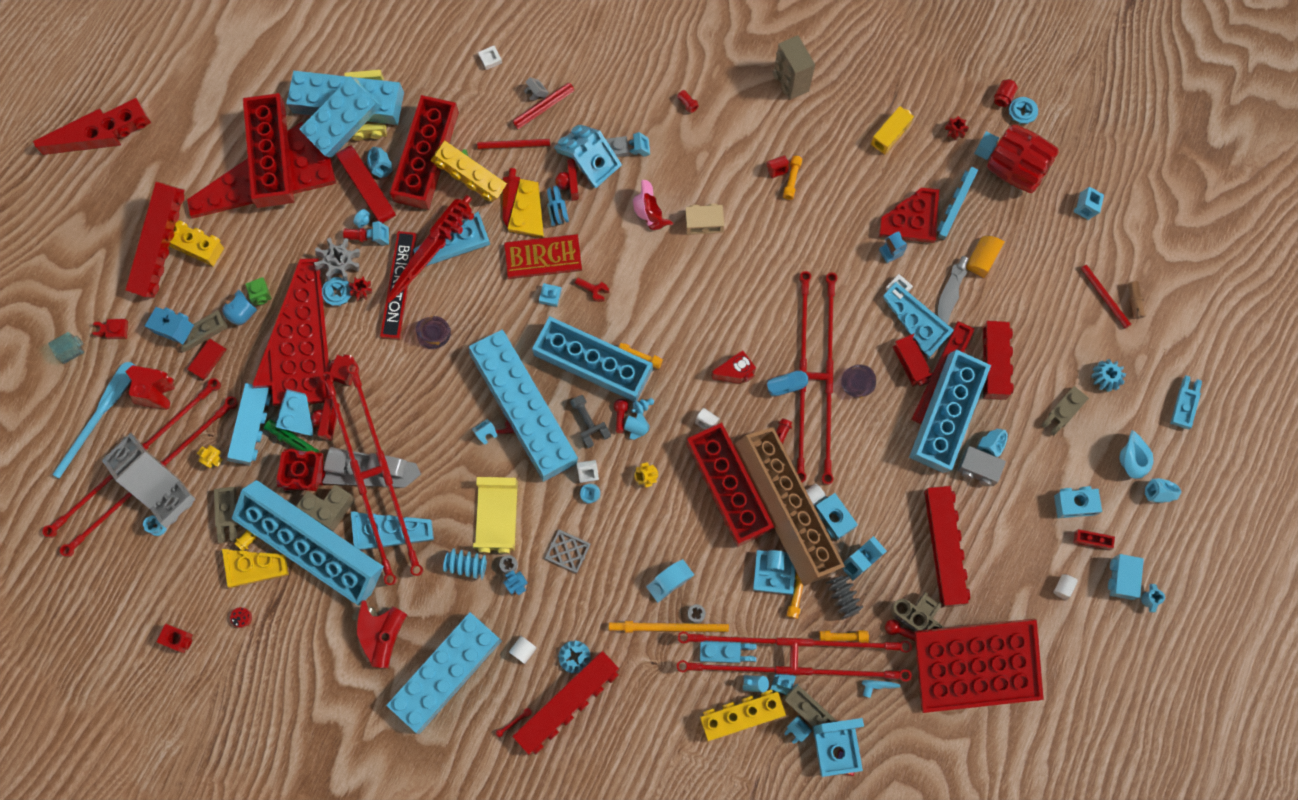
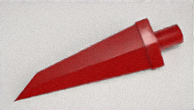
(509, 194)

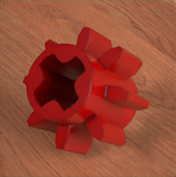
(956, 128)
(356, 285)

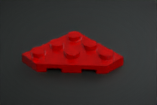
(913, 217)

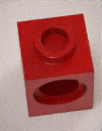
(167, 635)

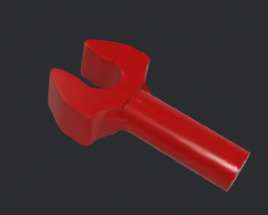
(593, 288)

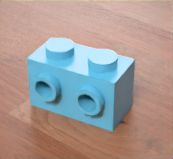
(1126, 577)

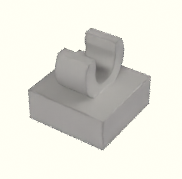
(537, 89)

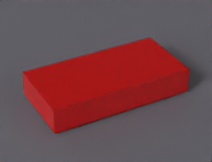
(207, 359)

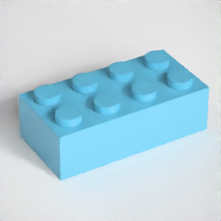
(340, 117)

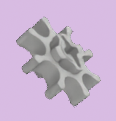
(332, 263)

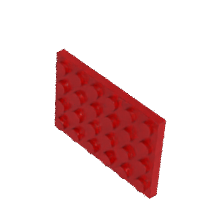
(979, 665)

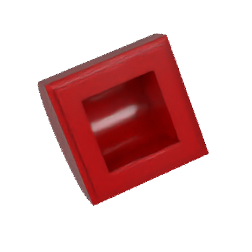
(778, 166)

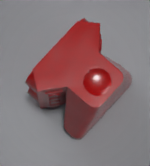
(149, 386)
(300, 470)

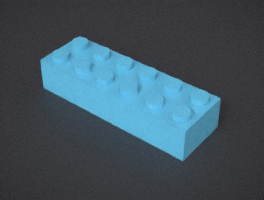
(312, 90)
(592, 359)
(950, 411)
(444, 673)

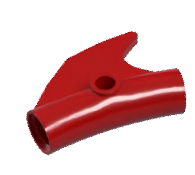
(370, 632)

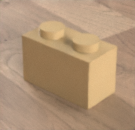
(704, 219)

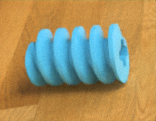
(465, 564)

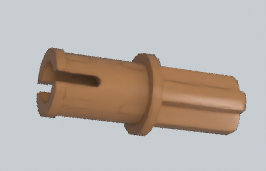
(1136, 299)

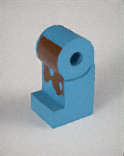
(893, 248)

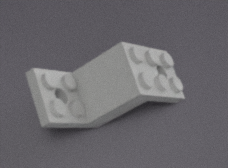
(148, 480)

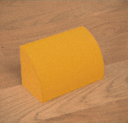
(984, 255)

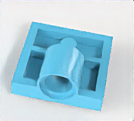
(774, 572)

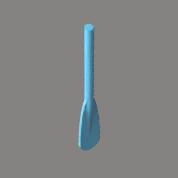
(112, 393)

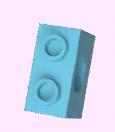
(1089, 502)
(846, 522)

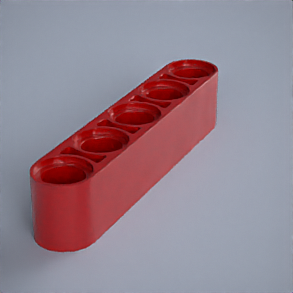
(365, 184)

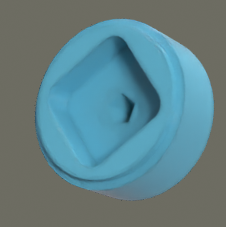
(362, 218)
(590, 493)

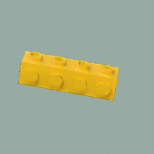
(468, 172)
(196, 244)
(742, 716)

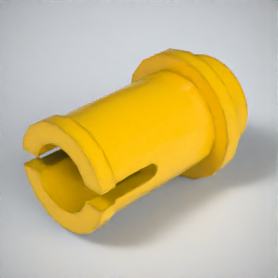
(245, 540)

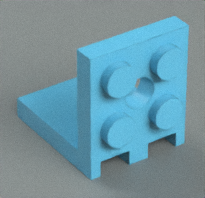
(585, 146)
(841, 735)

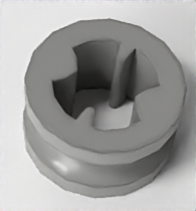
(506, 558)
(702, 615)

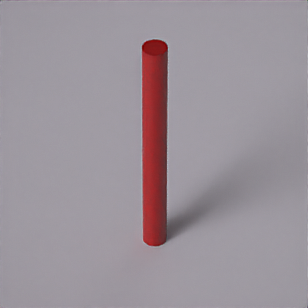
(513, 143)
(1105, 296)

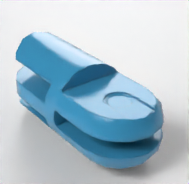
(556, 206)
(787, 383)

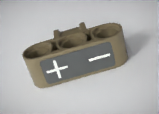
(924, 608)

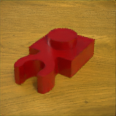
(112, 329)

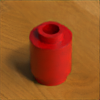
(1005, 93)

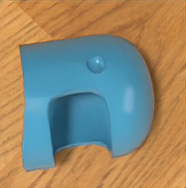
(238, 310)

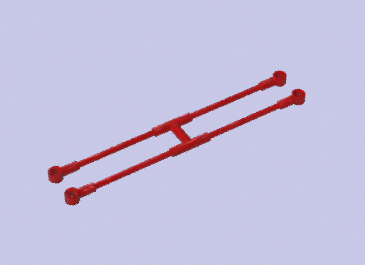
(828, 376)
(360, 476)
(63, 519)
(794, 669)

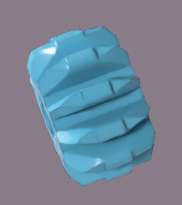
(1112, 371)

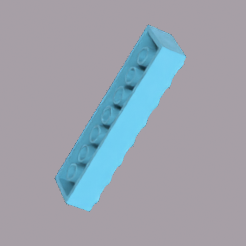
(523, 405)
(307, 542)

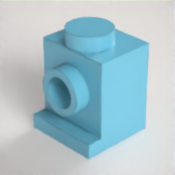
(1089, 203)

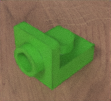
(258, 291)

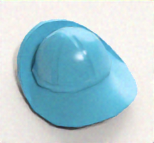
(1136, 457)

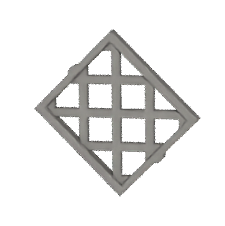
(574, 539)

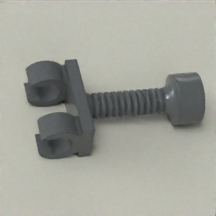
(579, 403)

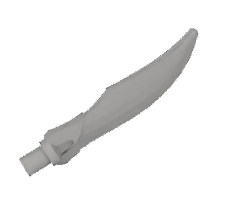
(951, 291)

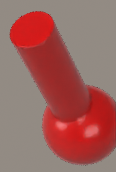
(620, 406)
(893, 627)

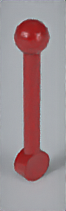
(527, 712)

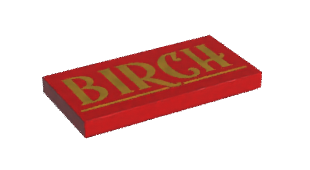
(543, 256)

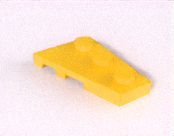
(526, 212)
(252, 567)

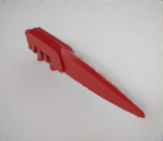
(448, 222)

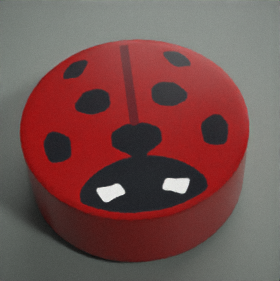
(241, 617)

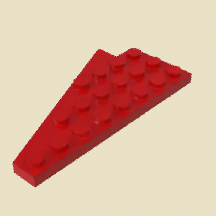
(232, 190)
(298, 341)

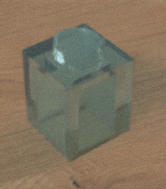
(66, 347)

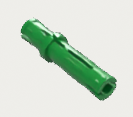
(270, 427)

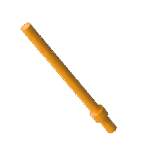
(629, 627)

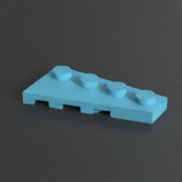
(959, 196)
(918, 319)
(389, 530)

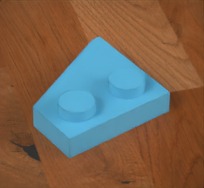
(295, 413)

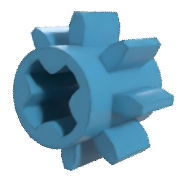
(515, 582)

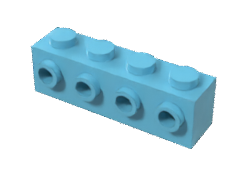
(247, 425)

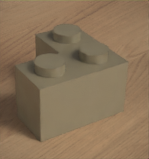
(330, 510)

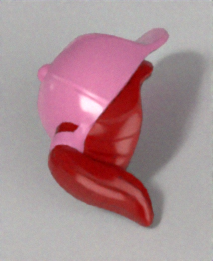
(647, 208)

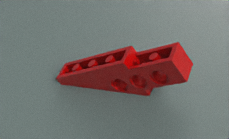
(80, 133)

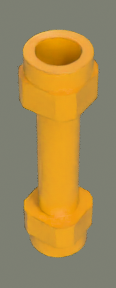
(789, 190)
(656, 360)
(794, 610)
(860, 636)

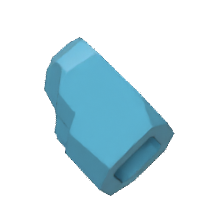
(379, 162)
(993, 442)
(1162, 491)

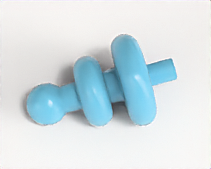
(643, 405)

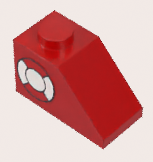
(735, 370)

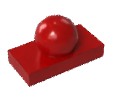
(568, 180)
(325, 420)

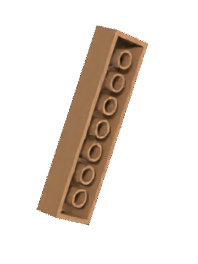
(788, 506)

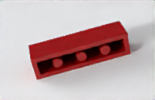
(998, 354)

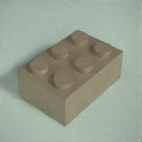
(793, 67)

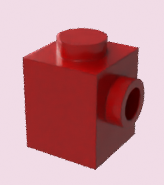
(339, 370)

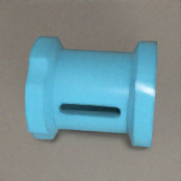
(149, 527)

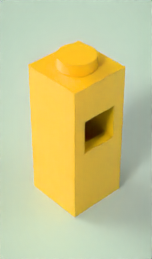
(892, 130)

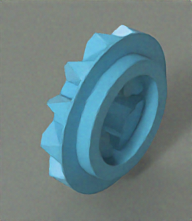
(1030, 107)
(328, 292)
(565, 653)

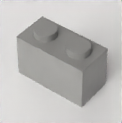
(981, 466)

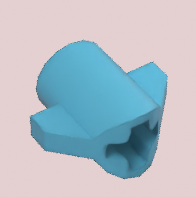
(637, 426)
(1153, 598)
(755, 683)

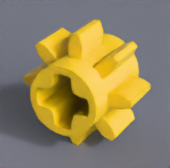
(209, 456)
(646, 474)

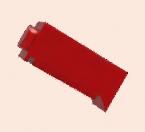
(912, 361)

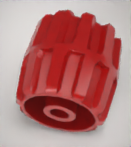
(1022, 158)

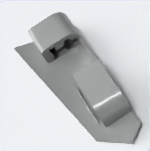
(340, 472)

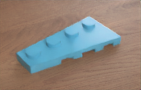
(470, 239)

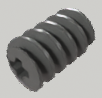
(845, 596)

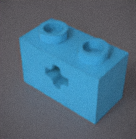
(169, 325)

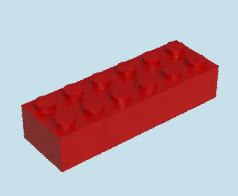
(268, 150)
(416, 172)
(729, 484)

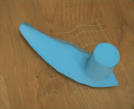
(870, 684)

